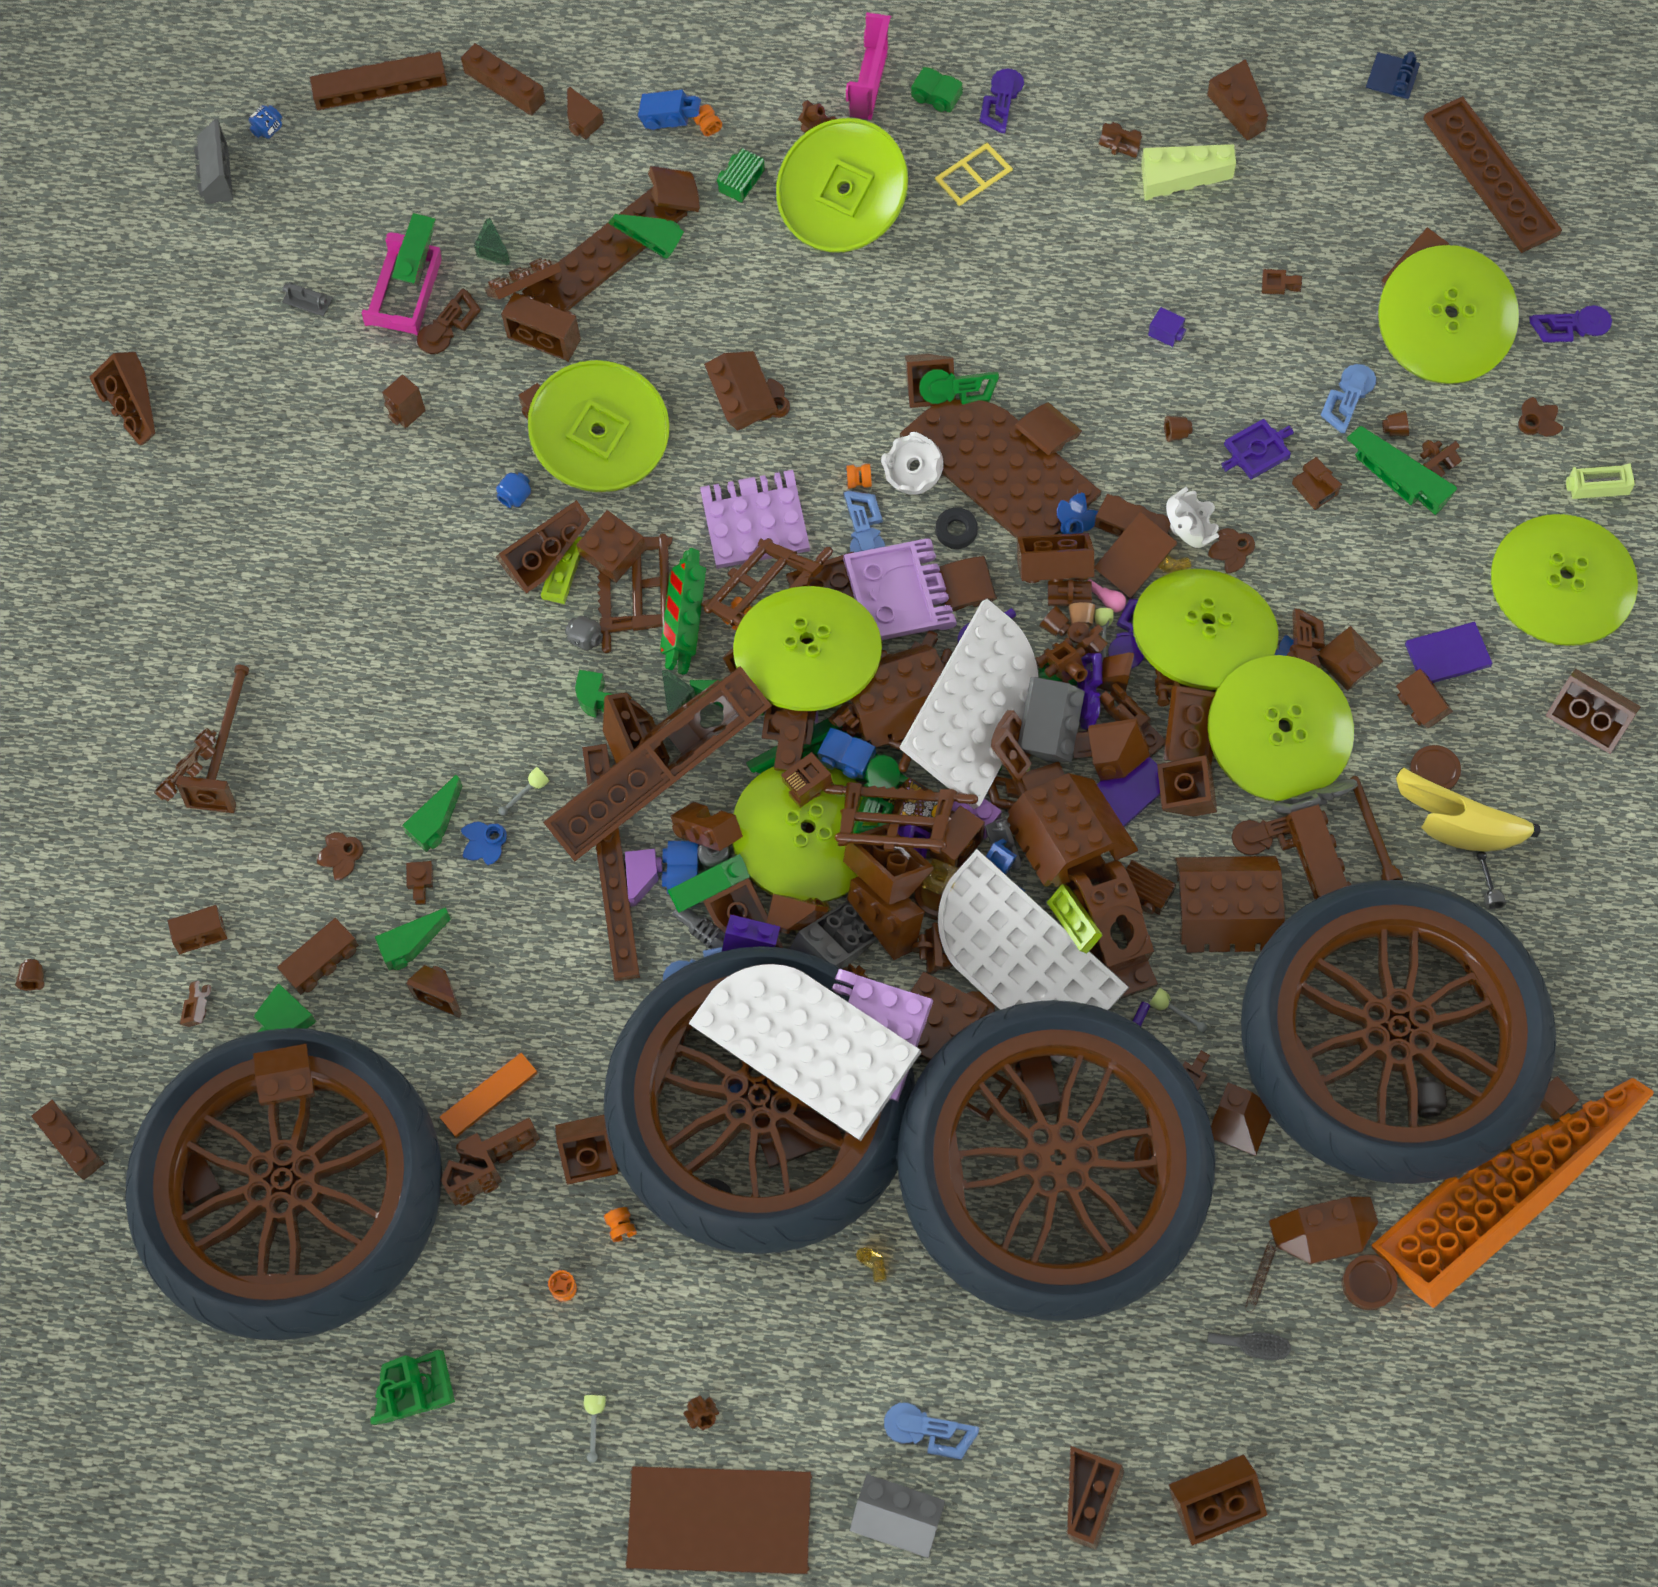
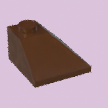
(917, 367)
(1349, 658)
(1117, 748)
(434, 989)
(1240, 1119)

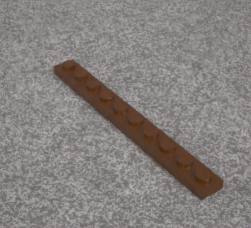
(613, 881)

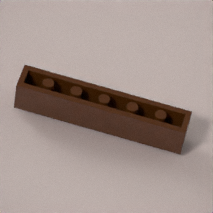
(378, 80)

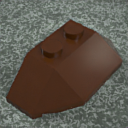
(626, 724)
(1326, 1229)

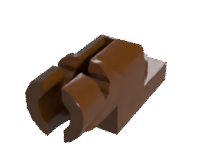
(1129, 709)

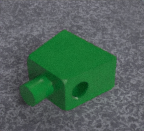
(282, 1011)

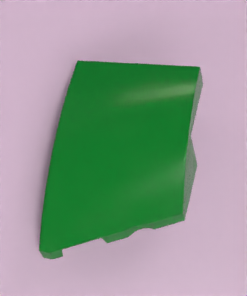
(402, 1388)

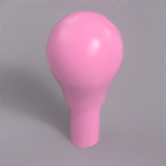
(1110, 598)

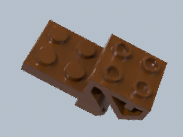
(480, 1174)

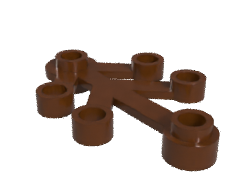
(188, 764)

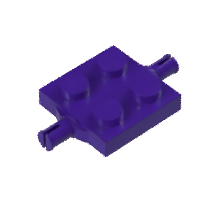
(1257, 449)

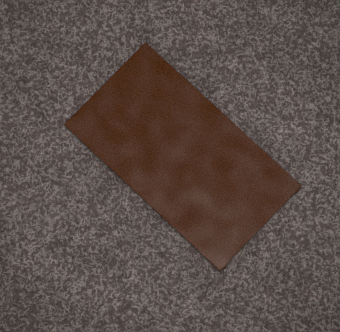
(719, 1520)

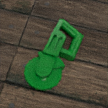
(940, 386)
(880, 772)

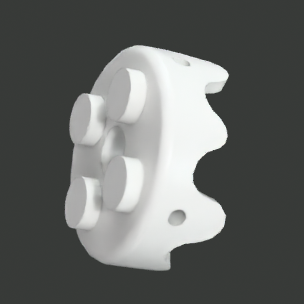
(898, 461)
(1188, 521)

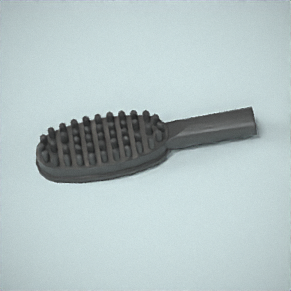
(1255, 1344)

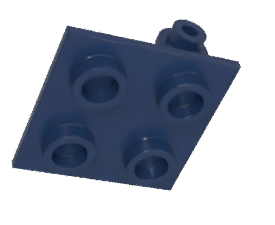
(1393, 74)

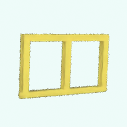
(963, 162)

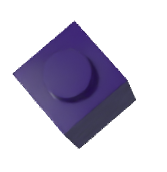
(1167, 327)

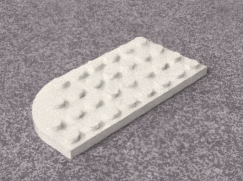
(974, 691)
(1014, 945)
(808, 1042)

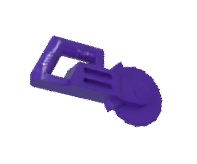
(1005, 86)
(1590, 321)
(1125, 641)
(1091, 703)

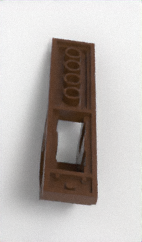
(642, 773)
(1106, 903)

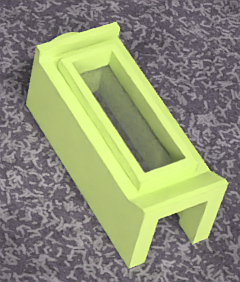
(1600, 481)

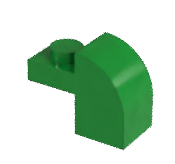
(590, 692)

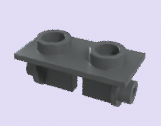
(306, 299)
(1000, 830)

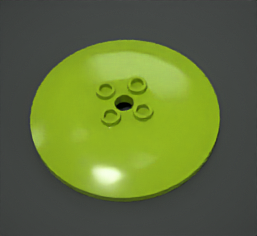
(818, 166)
(1428, 339)
(606, 397)
(1557, 608)
(1196, 653)
(812, 674)
(1248, 735)
(779, 852)

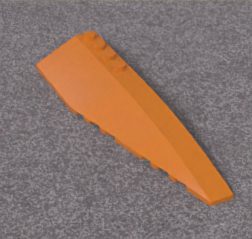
(1484, 1209)

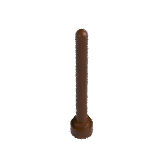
(1389, 871)

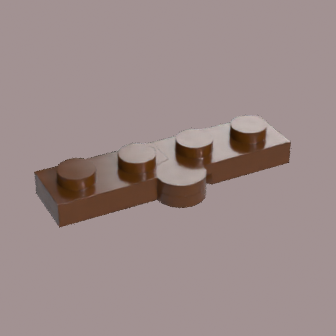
(791, 740)

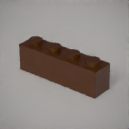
(503, 79)
(1317, 850)

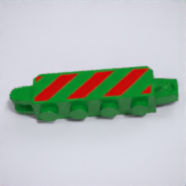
(683, 611)

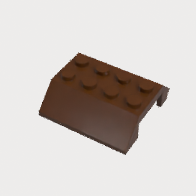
(896, 694)
(1066, 826)
(1229, 902)

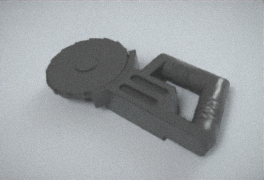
(1315, 796)

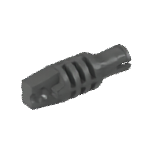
(701, 928)

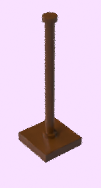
(209, 792)

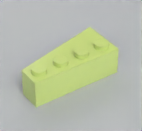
(1185, 167)

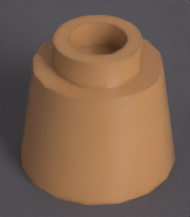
(1082, 612)

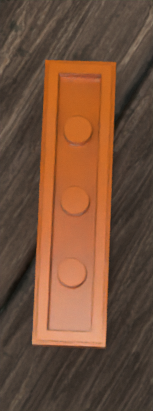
(488, 1095)

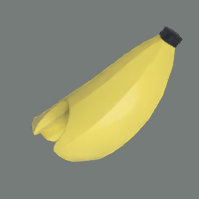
(1461, 820)

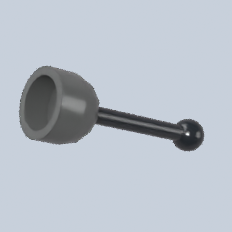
(1493, 895)

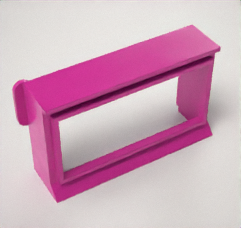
(863, 94)
(396, 322)

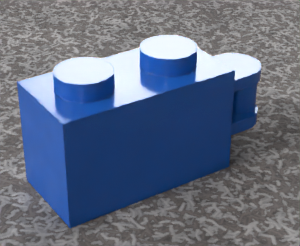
(667, 109)

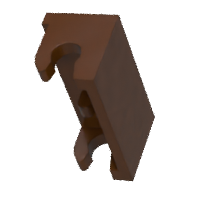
(197, 929)

